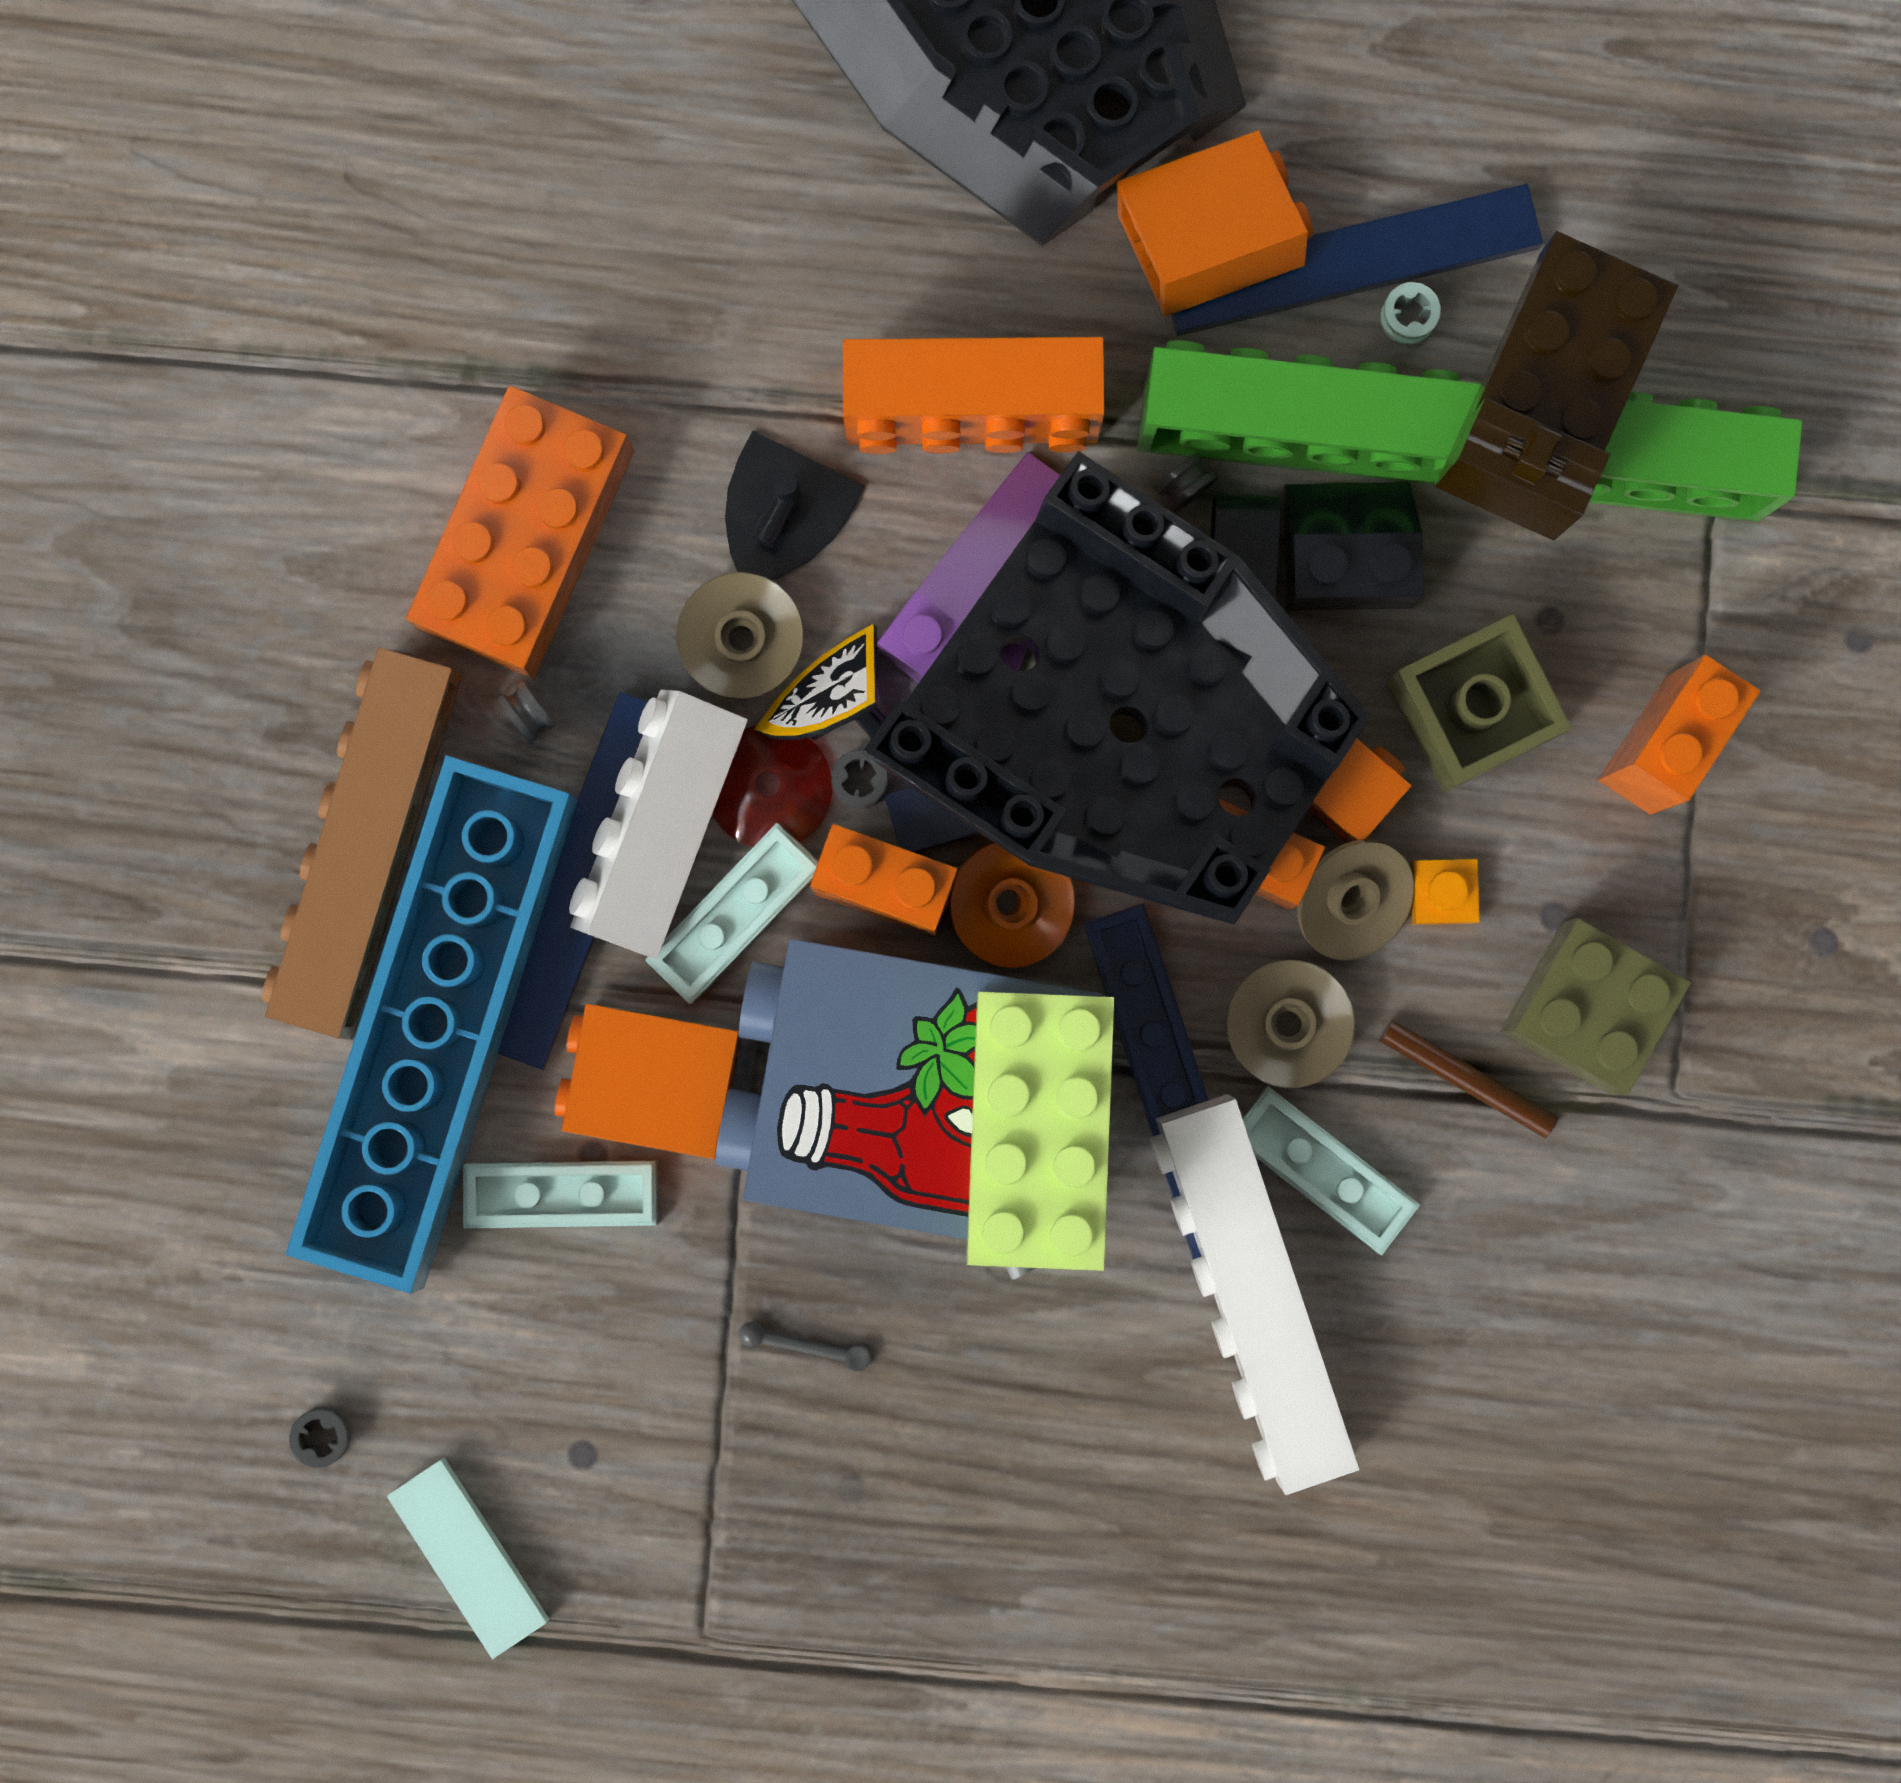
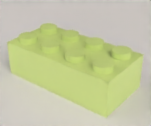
(1040, 1131)

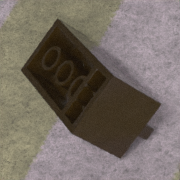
(1557, 387)

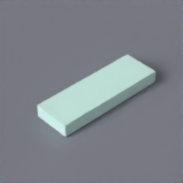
(734, 913)
(1326, 1171)
(560, 1194)
(468, 1558)

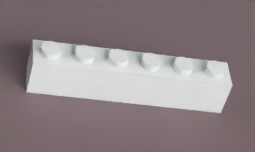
(1255, 1293)

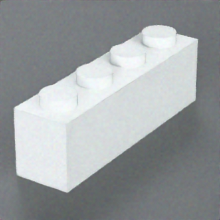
(656, 822)

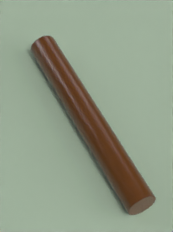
(1468, 1079)

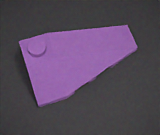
(966, 571)

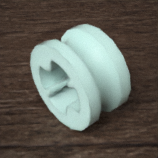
(1415, 331)

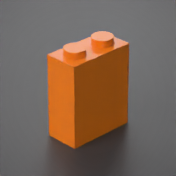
(1213, 222)
(1679, 735)
(883, 880)
(647, 1080)

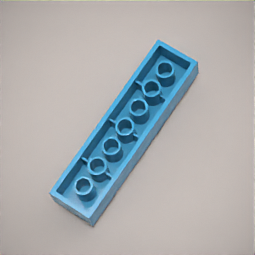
(432, 1026)

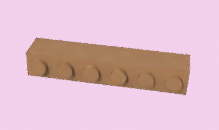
(361, 844)

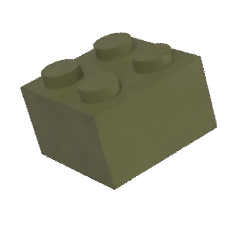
(1478, 703)
(1595, 1007)

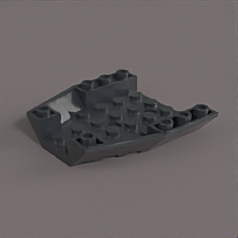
(1012, 95)
(1143, 624)

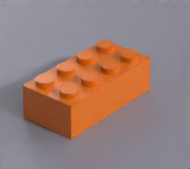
(973, 393)
(521, 532)

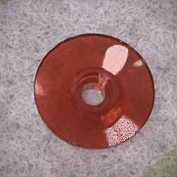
(797, 805)

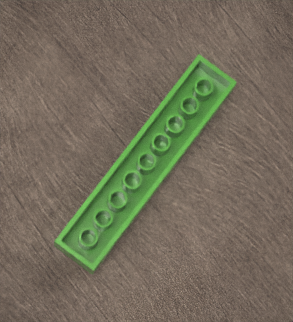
(1406, 425)

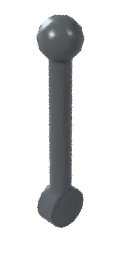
(856, 1357)

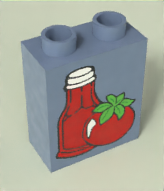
(862, 1086)

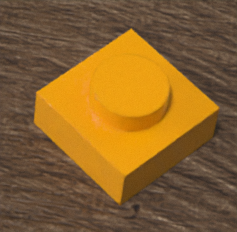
(1445, 892)

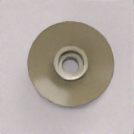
(733, 604)
(1371, 910)
(1323, 1019)

